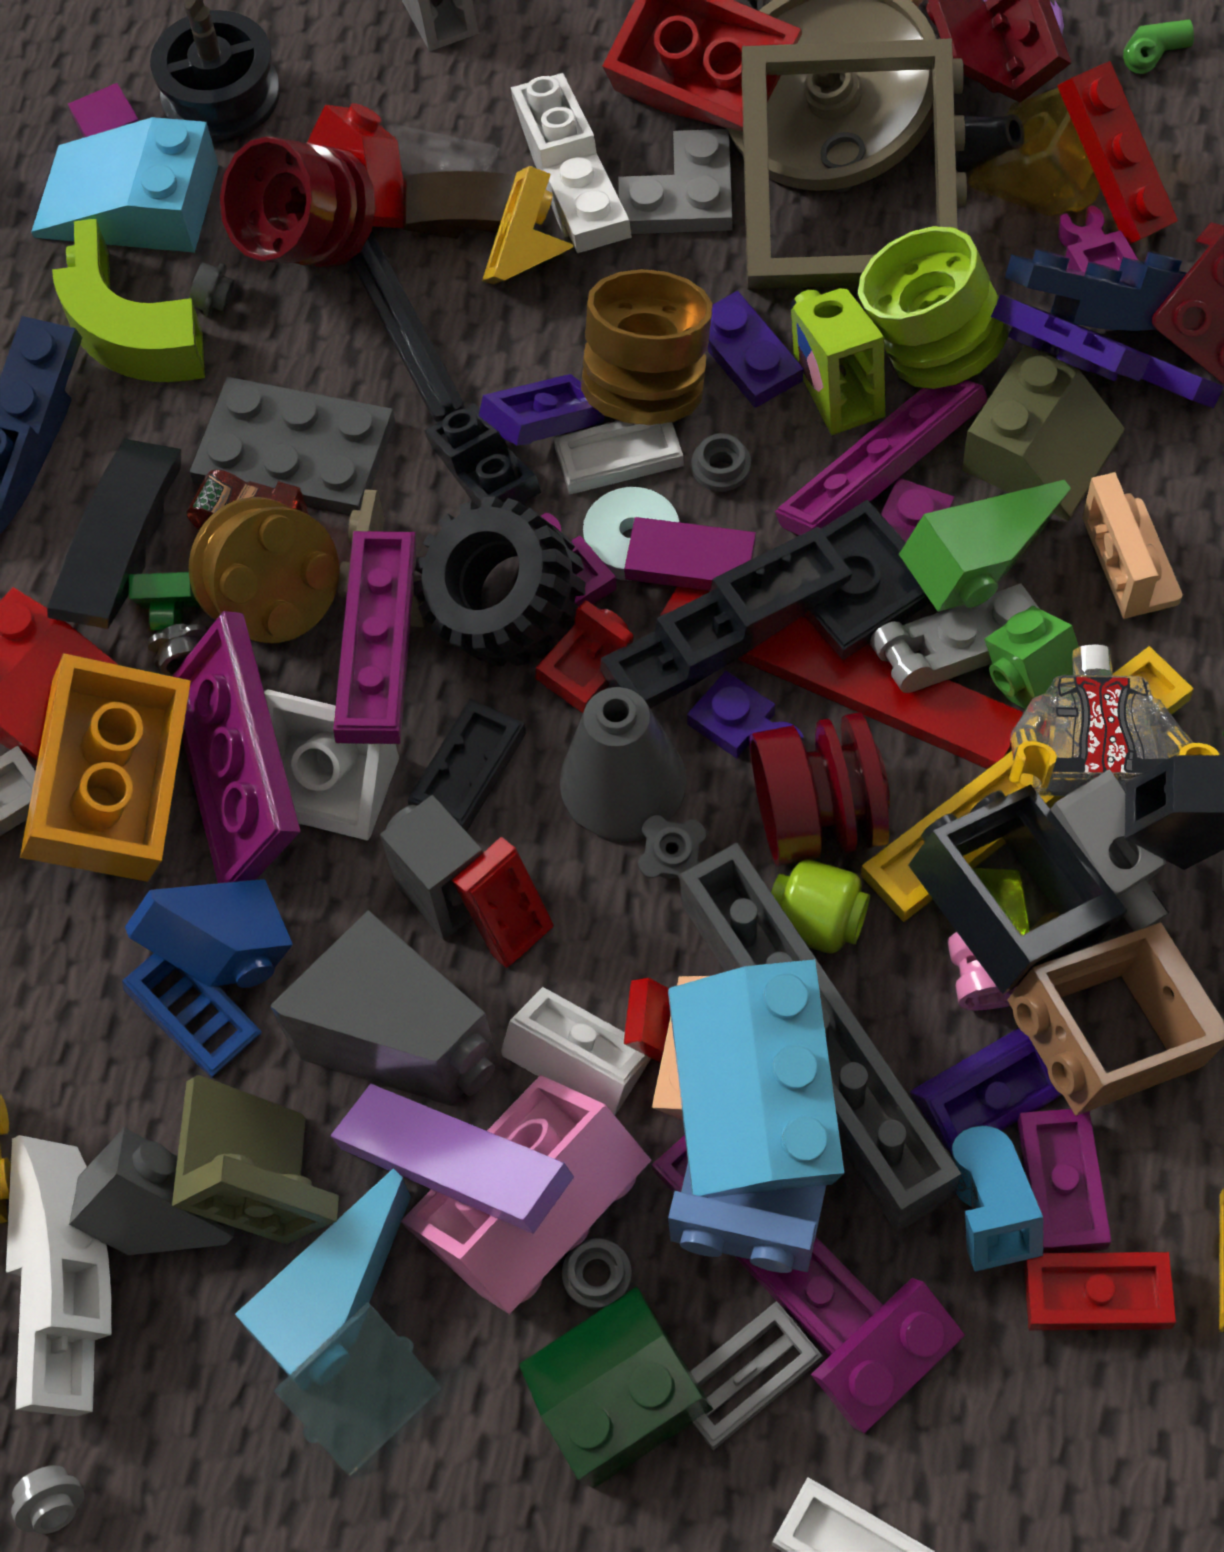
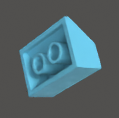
(755, 1080)

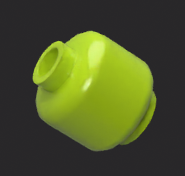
(823, 904)

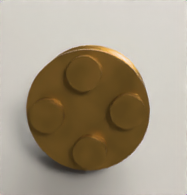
(267, 565)

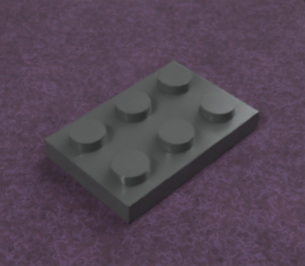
(298, 439)

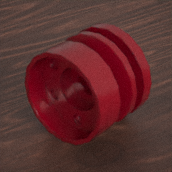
(297, 202)
(820, 788)

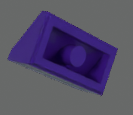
(986, 1089)

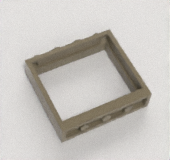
(842, 57)

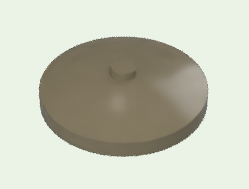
(881, 107)

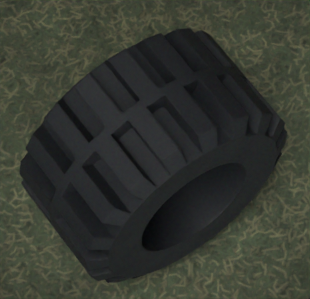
(465, 556)

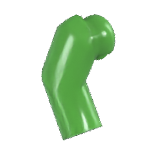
(1153, 40)

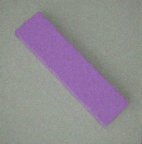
(453, 1157)

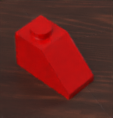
(359, 132)

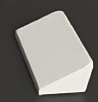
(573, 1049)

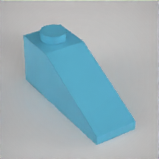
(328, 1278)

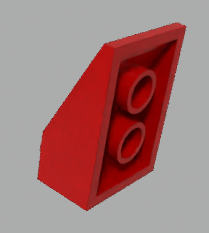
(690, 56)
(28, 661)

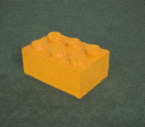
(106, 768)

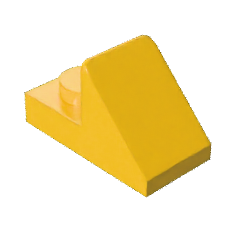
(516, 242)

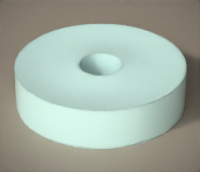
(614, 515)

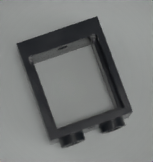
(1050, 857)

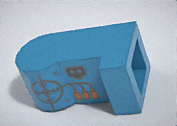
(1004, 1213)

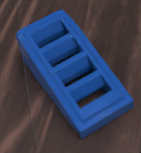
(154, 971)

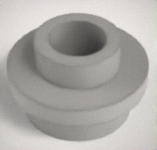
(46, 1500)

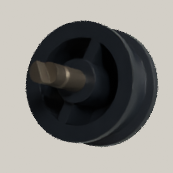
(216, 71)

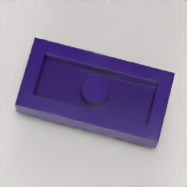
(750, 351)
(539, 410)

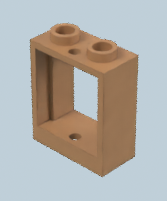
(1150, 969)

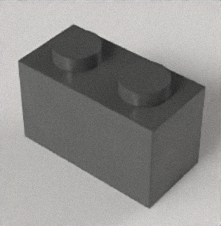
(425, 855)

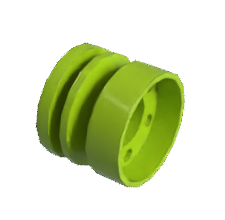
(933, 307)

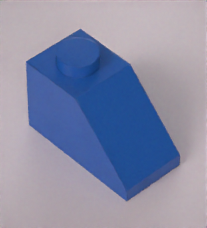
(214, 931)

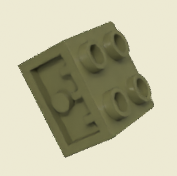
(244, 1164)

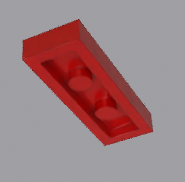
(1117, 152)

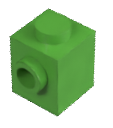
(1030, 654)

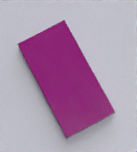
(235, 754)

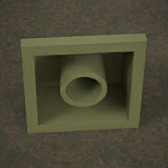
(1042, 429)

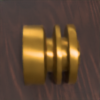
(646, 346)

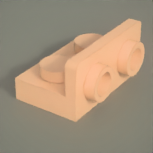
(1129, 549)

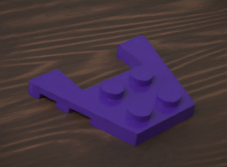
(1097, 352)

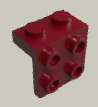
(1003, 43)
(1195, 308)

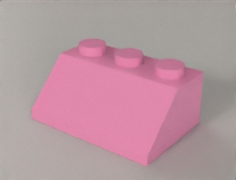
(505, 1260)

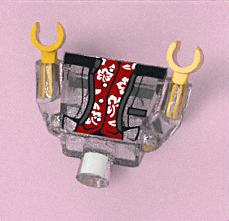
(1093, 726)

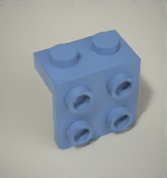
(766, 1227)

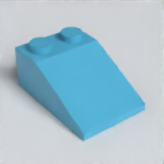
(138, 181)

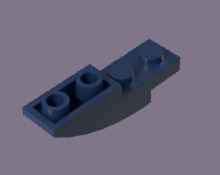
(1101, 294)
(32, 405)

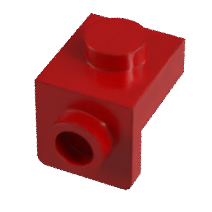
(575, 661)

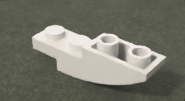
(567, 150)
(62, 1280)

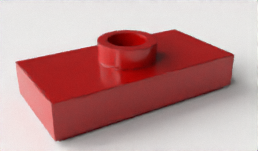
(503, 902)

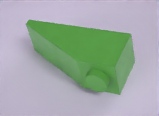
(970, 547)

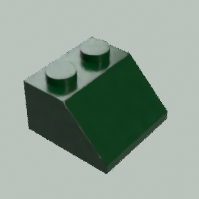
(613, 1389)

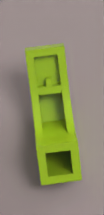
(126, 336)

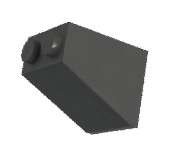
(387, 1017)

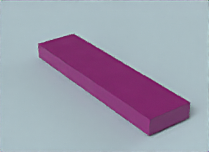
(881, 455)
(375, 638)
(822, 1301)

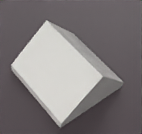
(329, 782)

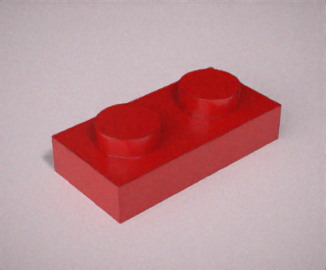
(1099, 1291)

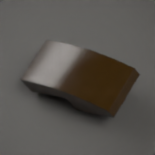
(452, 200)

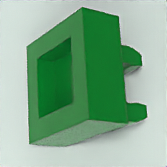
(163, 595)

